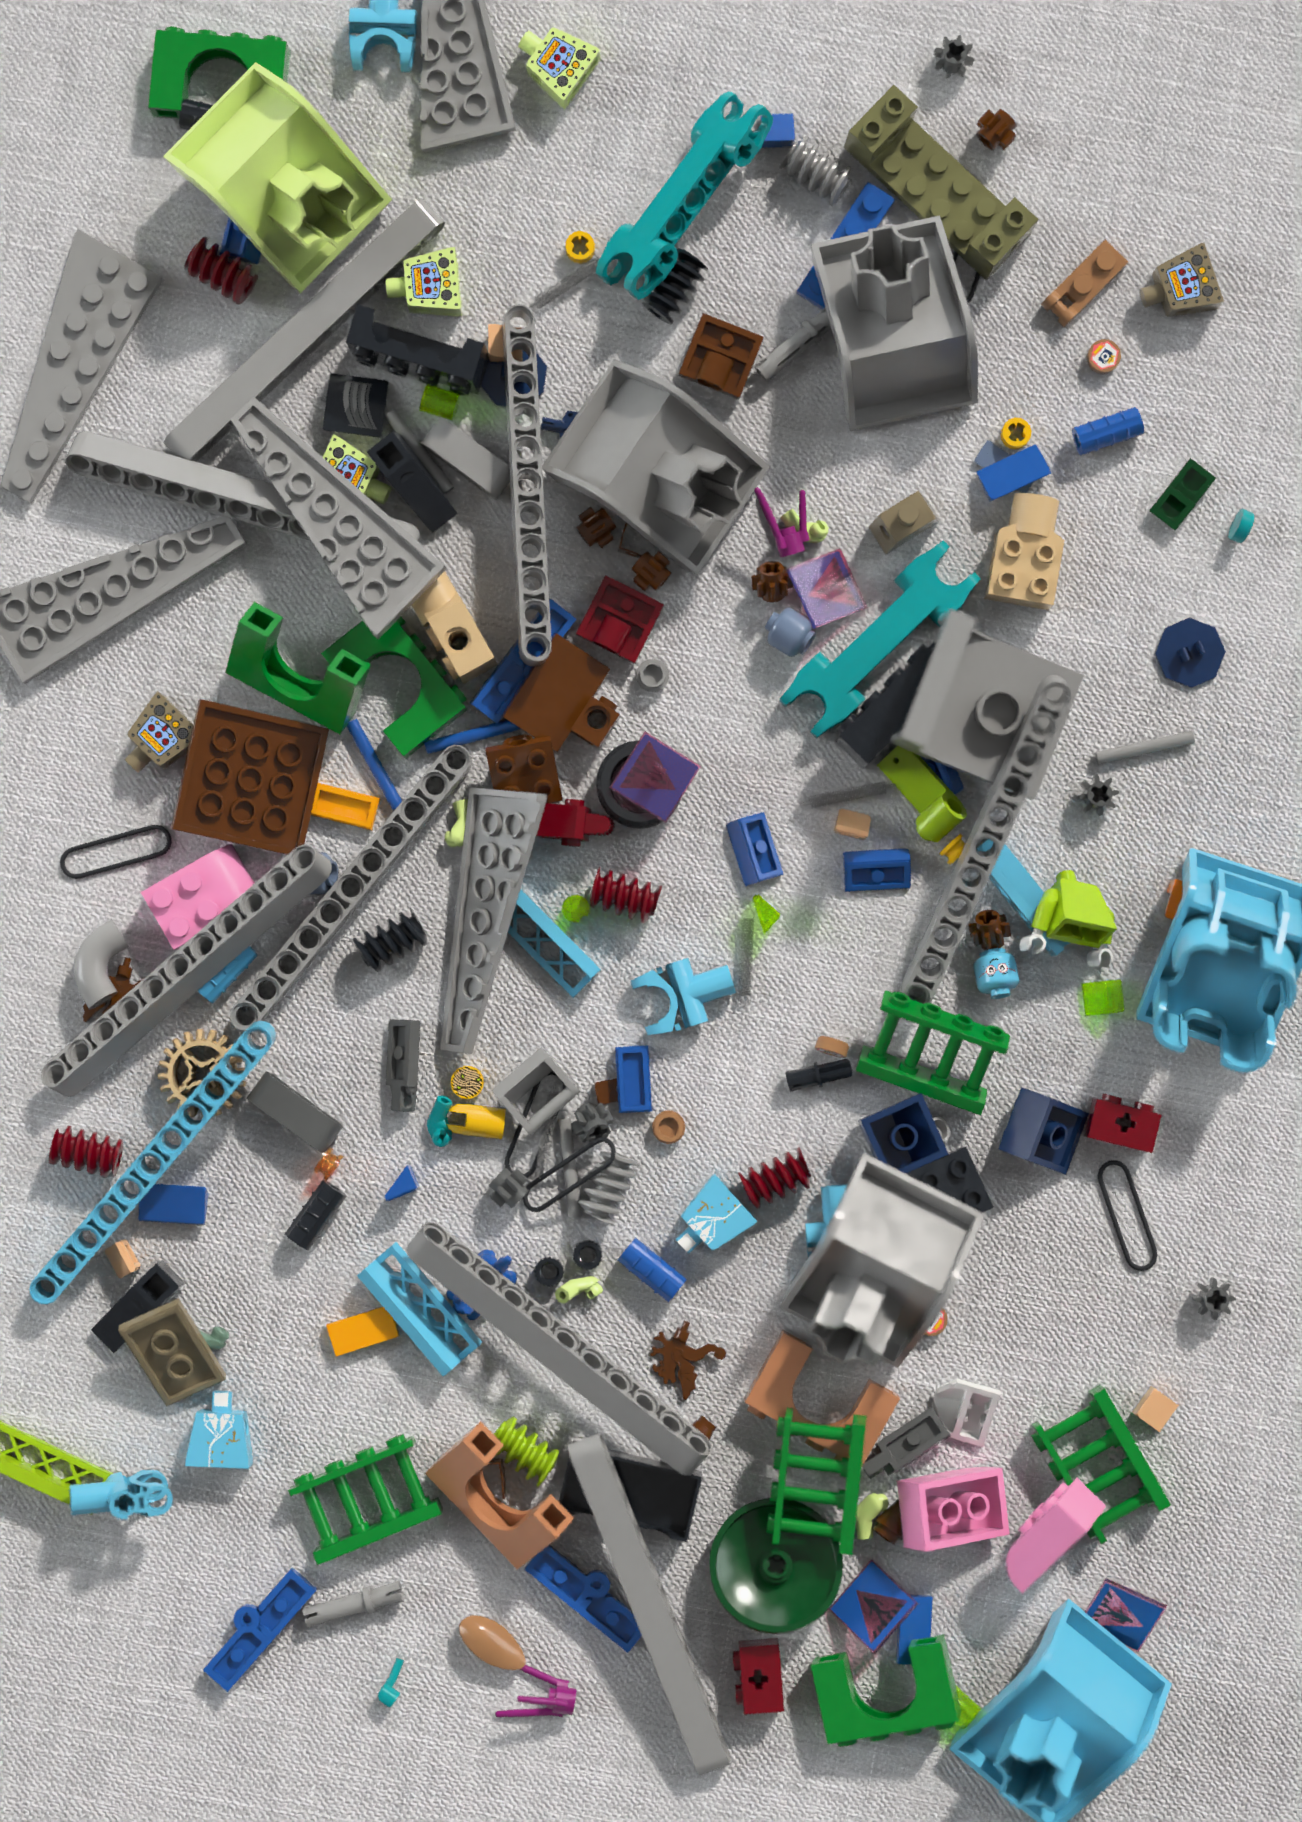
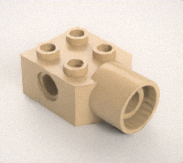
(1027, 554)
(450, 620)

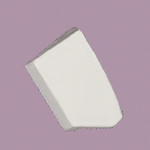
(966, 1409)

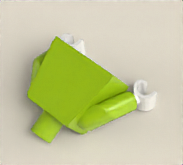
(1076, 915)

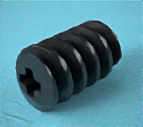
(672, 288)
(391, 941)

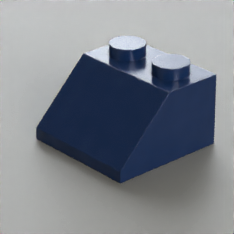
(1043, 1130)
(904, 1135)

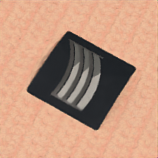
(355, 405)

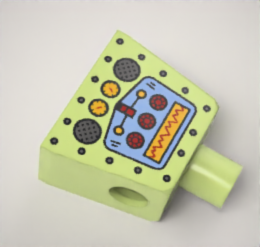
(559, 63)
(429, 284)
(357, 469)

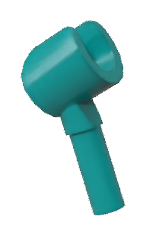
(387, 1693)

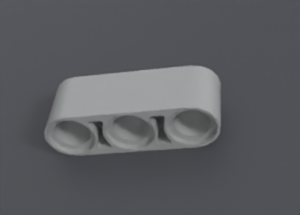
(467, 458)

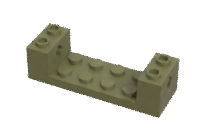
(937, 184)

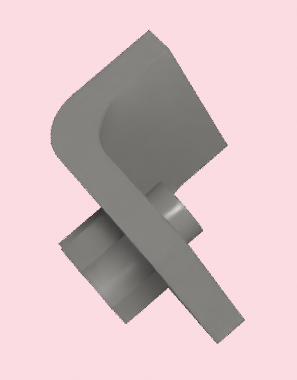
(898, 322)
(657, 463)
(976, 702)
(882, 1265)

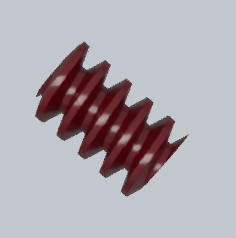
(220, 272)
(624, 896)
(86, 1152)
(776, 1178)

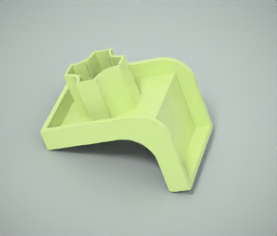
(279, 175)

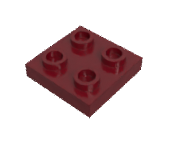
(620, 619)

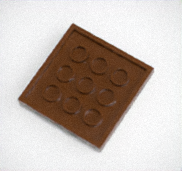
(249, 778)

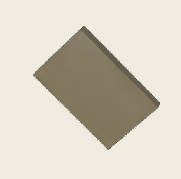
(172, 1352)

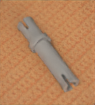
(784, 354)
(367, 1600)

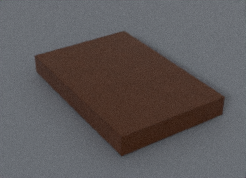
(556, 692)

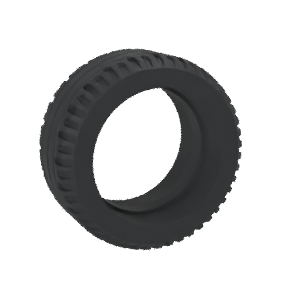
(606, 796)

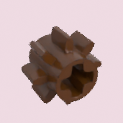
(996, 129)
(595, 527)
(651, 571)
(771, 581)
(989, 929)

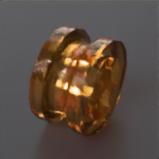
(328, 1163)

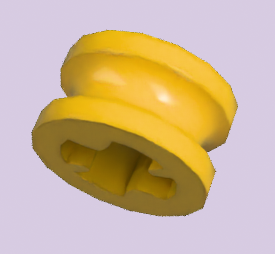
(590, 247)
(1005, 433)
(953, 849)

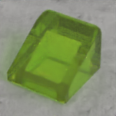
(765, 913)
(1103, 997)

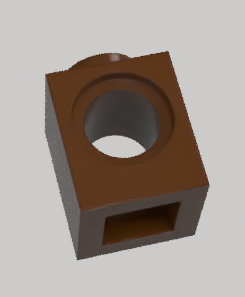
(596, 736)

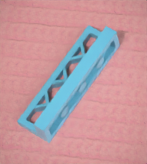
(1019, 890)
(559, 937)
(414, 1312)

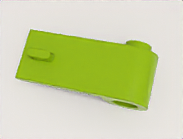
(935, 802)

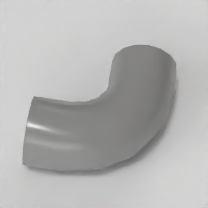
(92, 963)

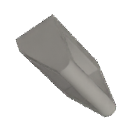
(524, 1079)

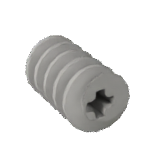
(817, 170)
(608, 1187)

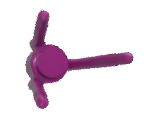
(786, 539)
(557, 1703)

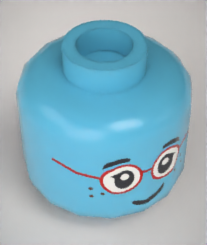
(996, 973)

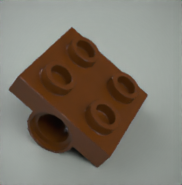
(721, 356)
(525, 766)

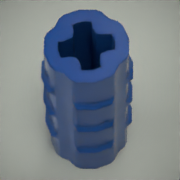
(1108, 431)
(652, 1269)

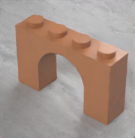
(773, 1393)
(512, 1531)

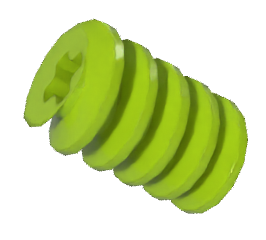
(525, 1450)

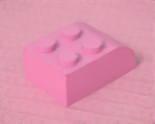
(197, 894)
(952, 1508)
(1051, 1532)

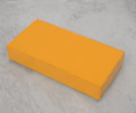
(345, 806)
(362, 1330)

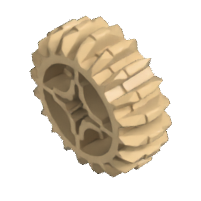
(192, 1061)

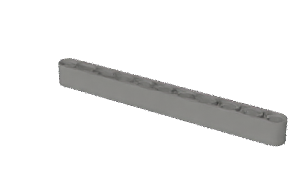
(305, 330)
(529, 469)
(186, 482)
(986, 828)
(367, 880)
(186, 970)
(559, 1348)
(649, 1603)

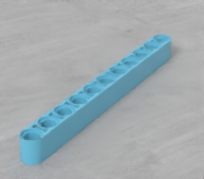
(144, 1176)

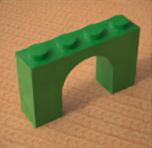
(182, 53)
(257, 663)
(437, 702)
(850, 1718)

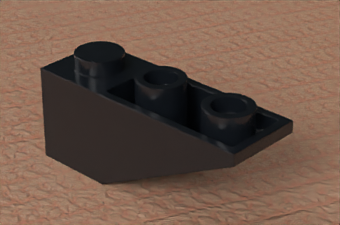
(412, 481)
(145, 1295)

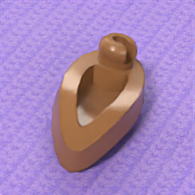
(491, 1642)

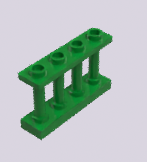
(919, 1079)
(1115, 1436)
(848, 1468)
(360, 1531)

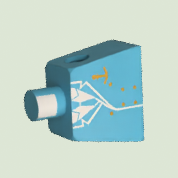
(714, 1217)
(220, 1436)

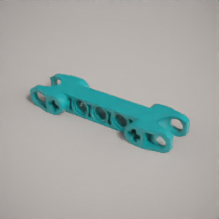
(716, 148)
(837, 681)

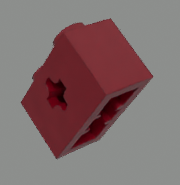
(1142, 1129)
(763, 1696)

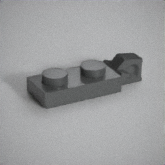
(403, 1063)
(907, 1444)

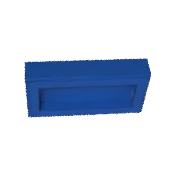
(633, 1079)

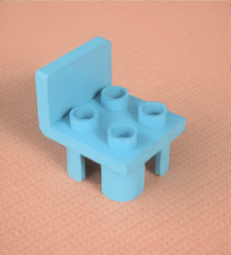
(1227, 961)

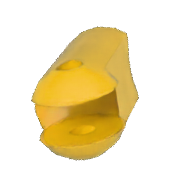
(480, 1121)

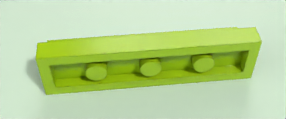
(37, 1478)

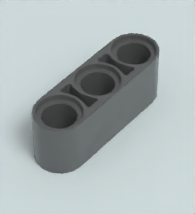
(294, 1112)

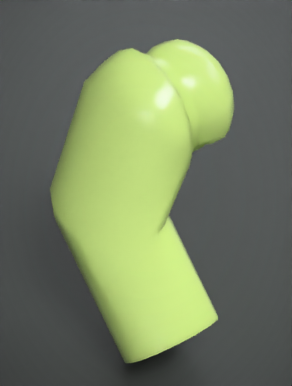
(816, 531)
(456, 835)
(576, 1286)
(867, 1511)

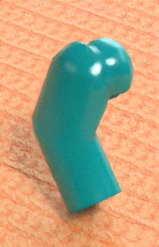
(437, 1122)

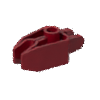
(572, 823)

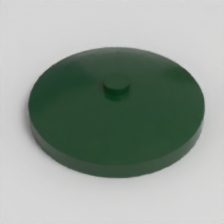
(769, 1584)

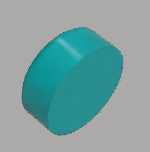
(1241, 525)

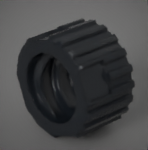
(587, 1265)
(545, 1281)

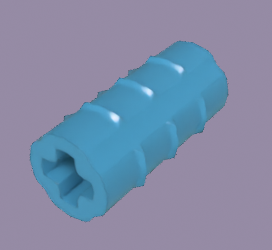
(221, 981)

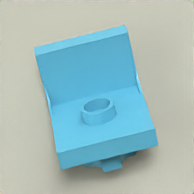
(1066, 1720)

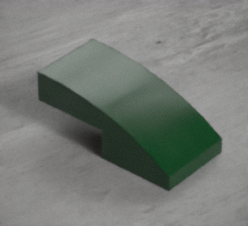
(1182, 494)

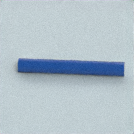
(470, 736)
(374, 764)

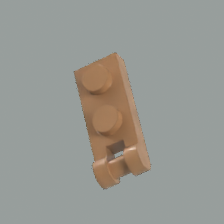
(1085, 282)

